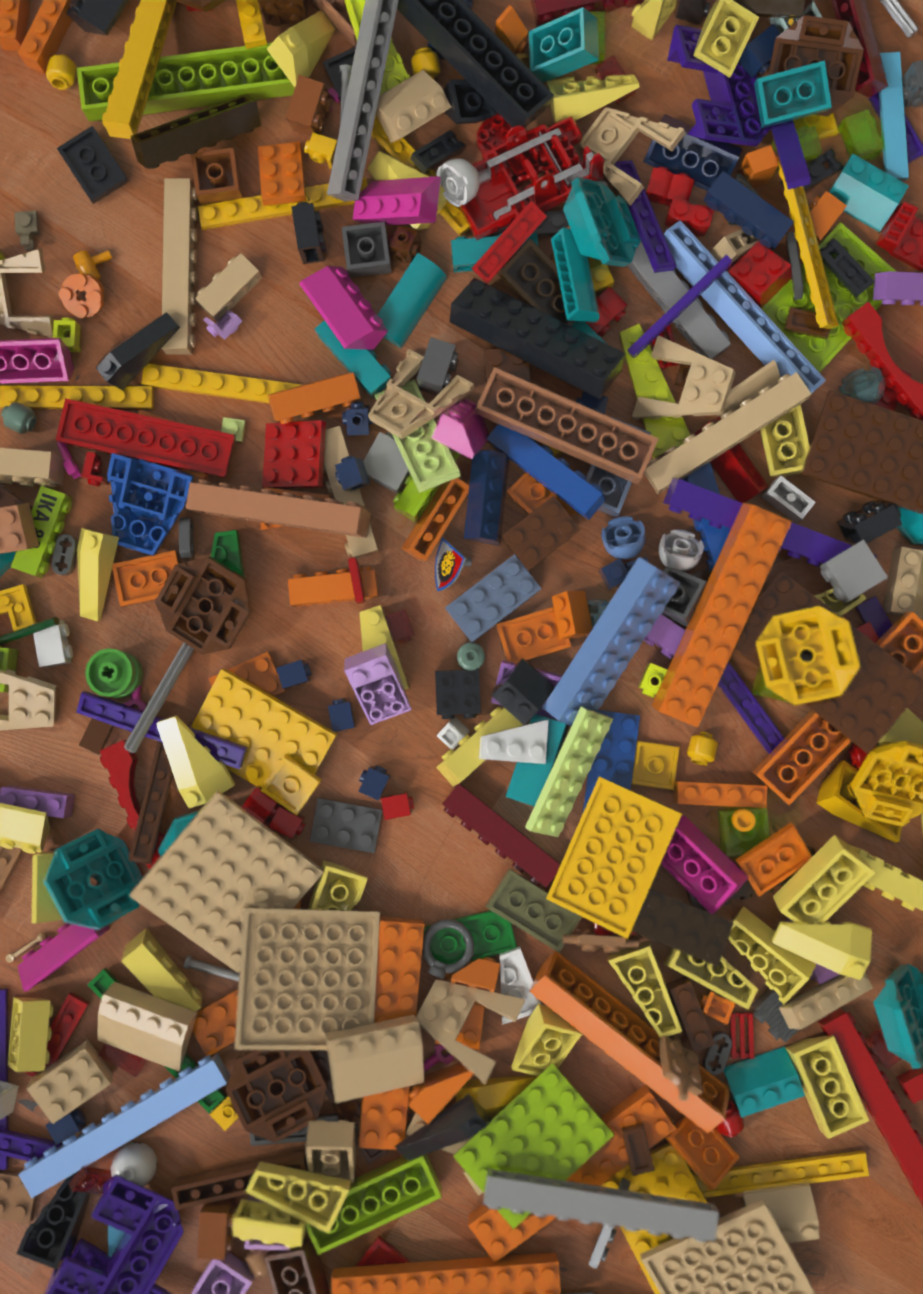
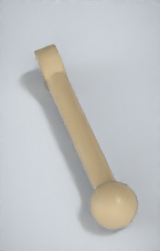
(12, 956)

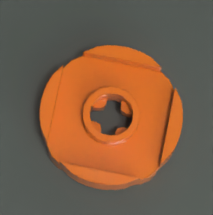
(71, 301)

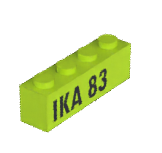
(48, 520)

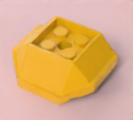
(812, 631)
(891, 783)

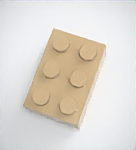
(31, 468)
(70, 1081)
(332, 1149)

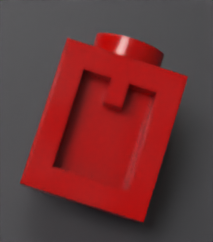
(90, 469)

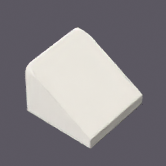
(453, 733)

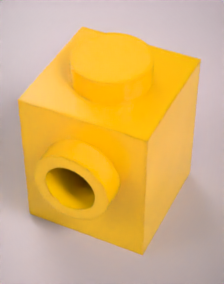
(224, 1113)

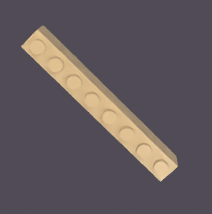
(179, 262)
(727, 432)

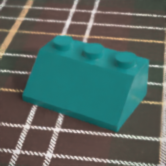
(868, 192)
(763, 1081)

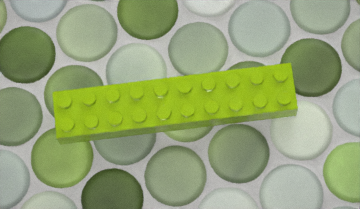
(192, 80)

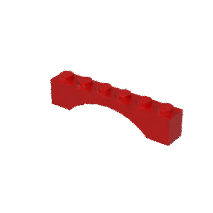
(866, 330)
(121, 767)

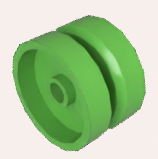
(113, 673)

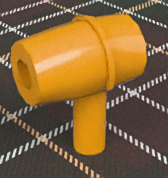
(87, 264)

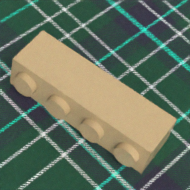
(823, 1000)

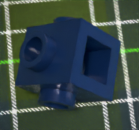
(354, 425)

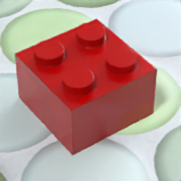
(761, 273)

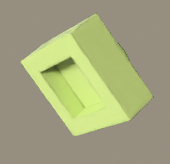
(234, 427)

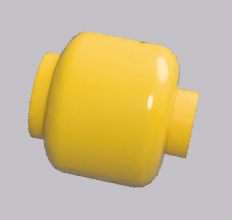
(426, 60)
(61, 72)
(702, 748)

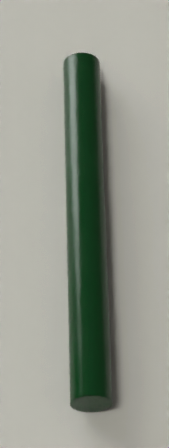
(29, 630)

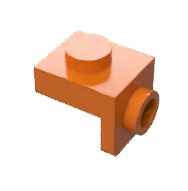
(717, 1007)

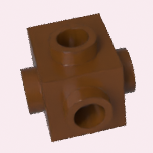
(405, 244)

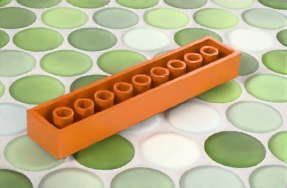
(721, 614)
(817, 743)
(396, 996)
(623, 1037)
(640, 1107)
(509, 1275)

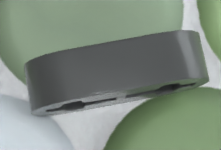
(186, 537)
(59, 554)
(722, 1054)

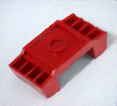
(904, 236)

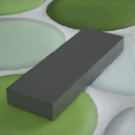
(793, 258)

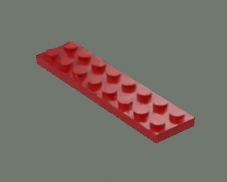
(145, 438)

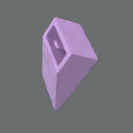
(377, 684)

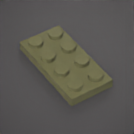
(529, 910)

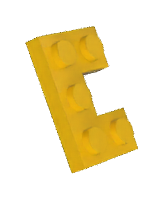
(17, 604)

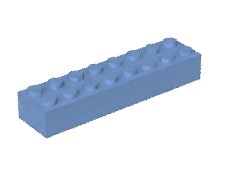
(612, 642)

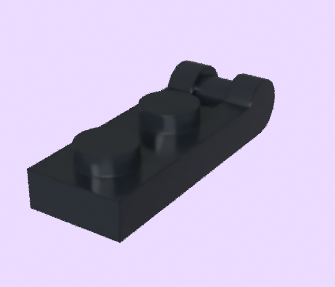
(437, 151)
(817, 170)
(845, 268)

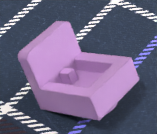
(225, 326)

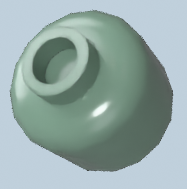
(19, 417)
(470, 656)

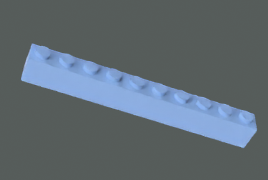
(739, 309)
(124, 1125)

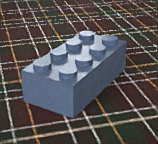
(613, 486)
(493, 598)

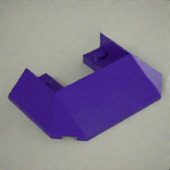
(733, 107)
(149, 1239)

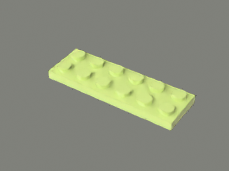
(425, 458)
(569, 772)

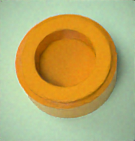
(743, 820)

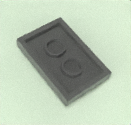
(346, 825)

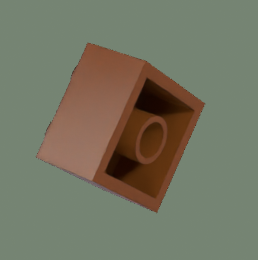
(309, 106)
(216, 176)
(216, 1229)

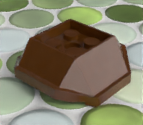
(816, 41)
(184, 606)
(272, 1112)

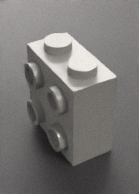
(385, 463)
(853, 572)

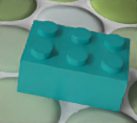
(563, 45)
(793, 94)

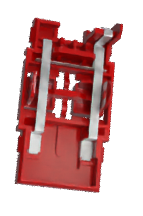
(498, 198)

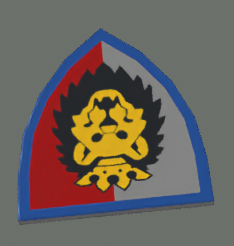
(448, 564)

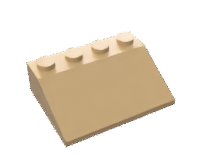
(145, 1025)
(375, 1058)

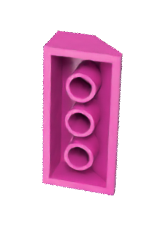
(399, 201)
(344, 308)
(35, 361)
(462, 428)
(702, 866)
(55, 953)

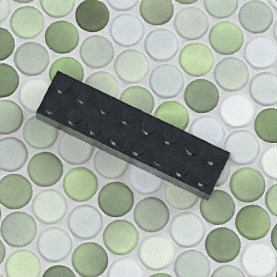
(479, 58)
(537, 338)

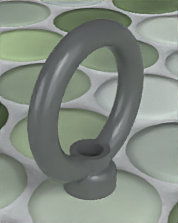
(437, 967)

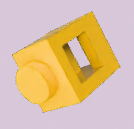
(321, 149)

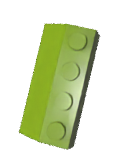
(411, 502)

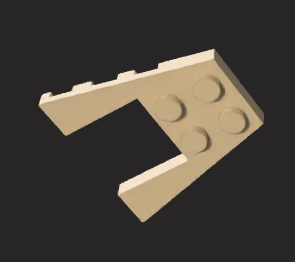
(613, 134)
(34, 324)
(704, 388)
(403, 412)
(30, 702)
(447, 1011)

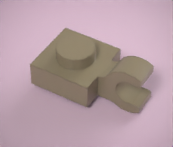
(26, 226)

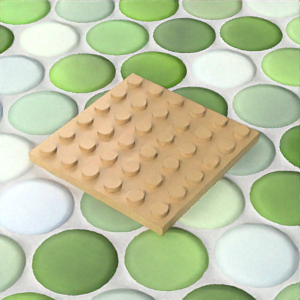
(217, 870)
(304, 976)
(743, 1259)

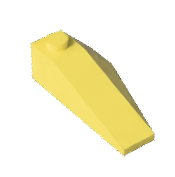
(652, 16)

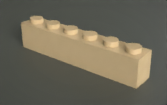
(334, 451)

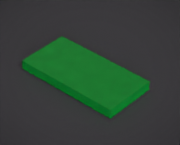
(490, 934)

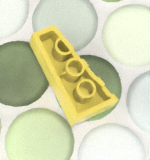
(376, 632)
(465, 758)
(893, 882)
(158, 972)
(645, 981)
(300, 1193)

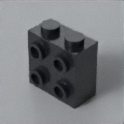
(309, 232)
(869, 522)
(457, 693)

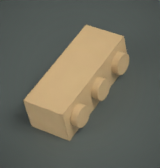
(228, 287)

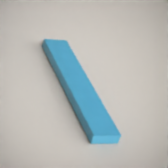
(893, 118)

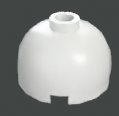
(459, 181)
(680, 550)
(135, 1163)

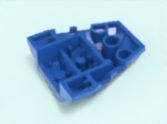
(145, 501)

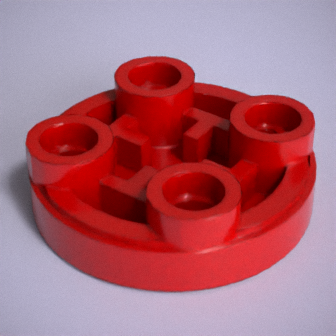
(492, 133)

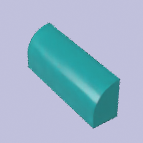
(574, 278)
(411, 299)
(530, 778)

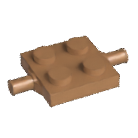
(591, 942)
(680, 1066)

